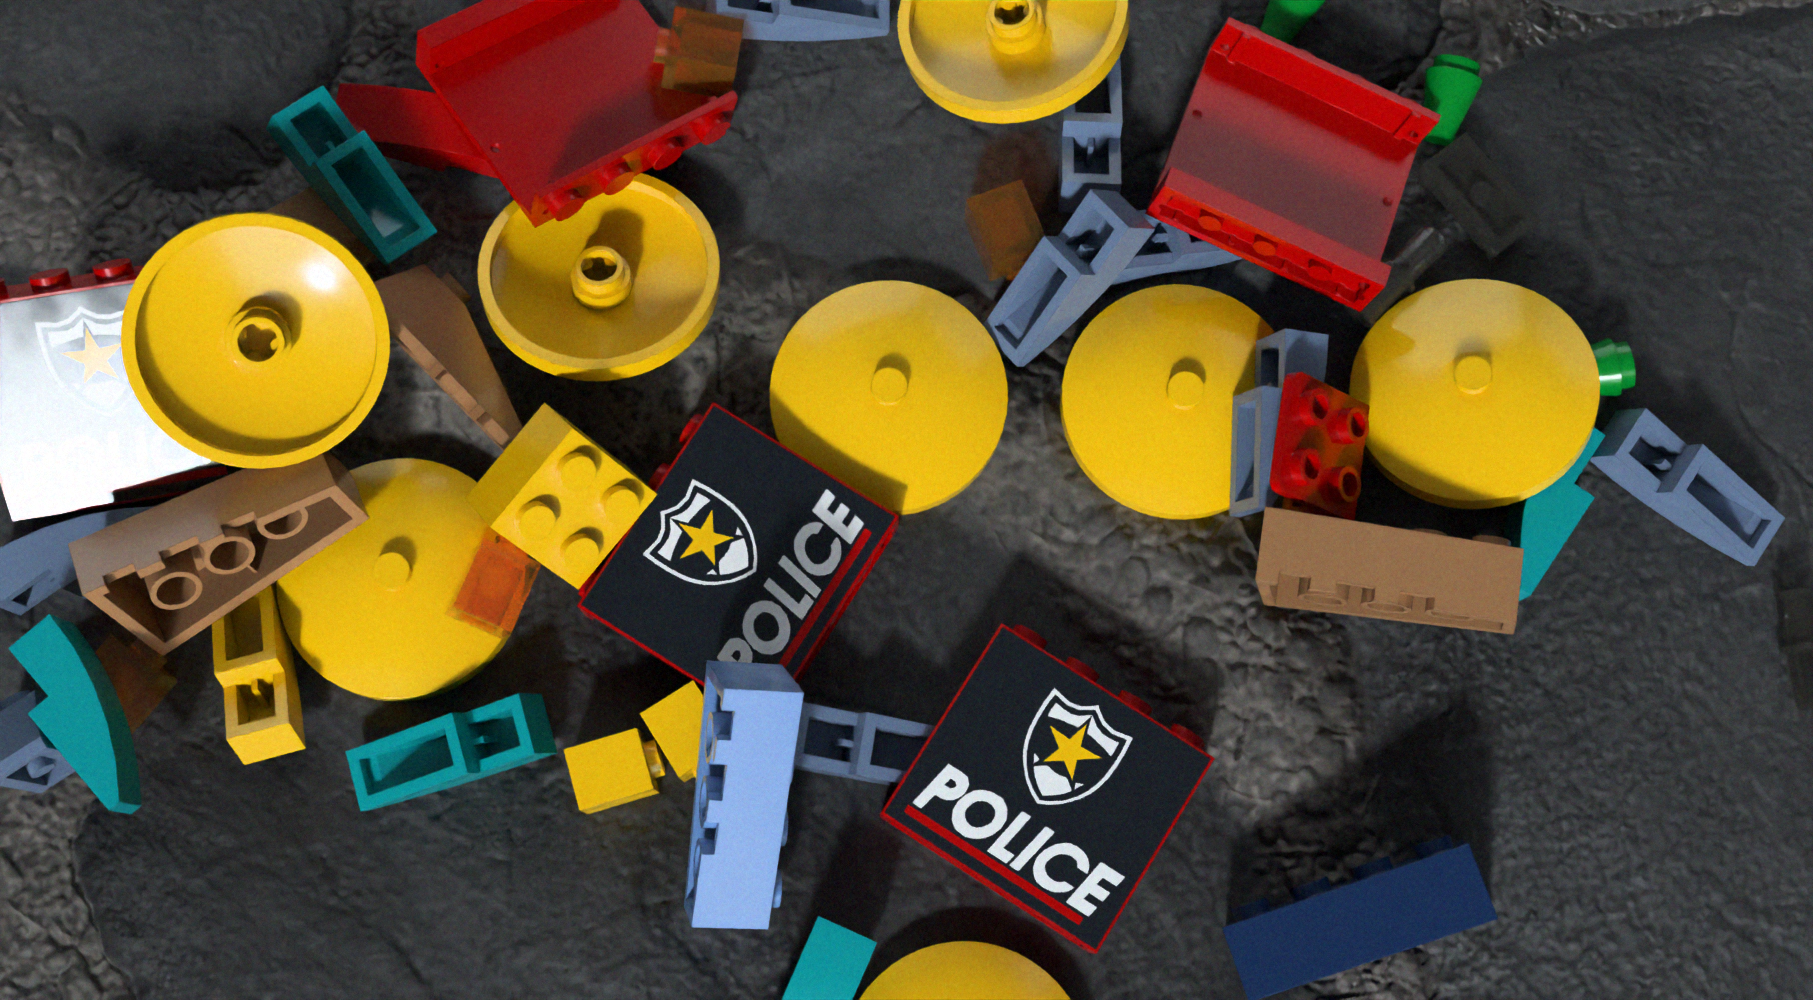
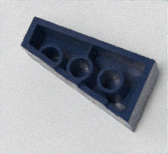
(1359, 919)

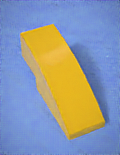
(258, 680)

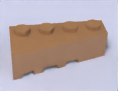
(214, 547)
(1388, 572)

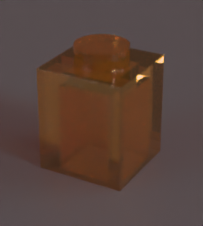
(699, 52)
(1003, 229)
(493, 587)
(136, 675)

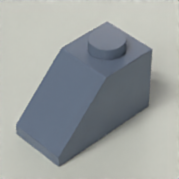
(26, 754)

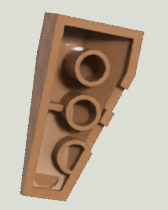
(443, 338)

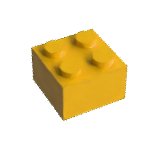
(560, 496)

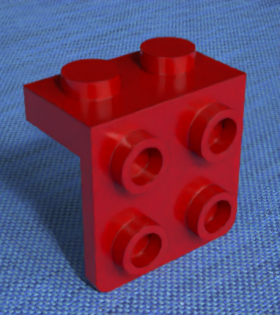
(1318, 448)

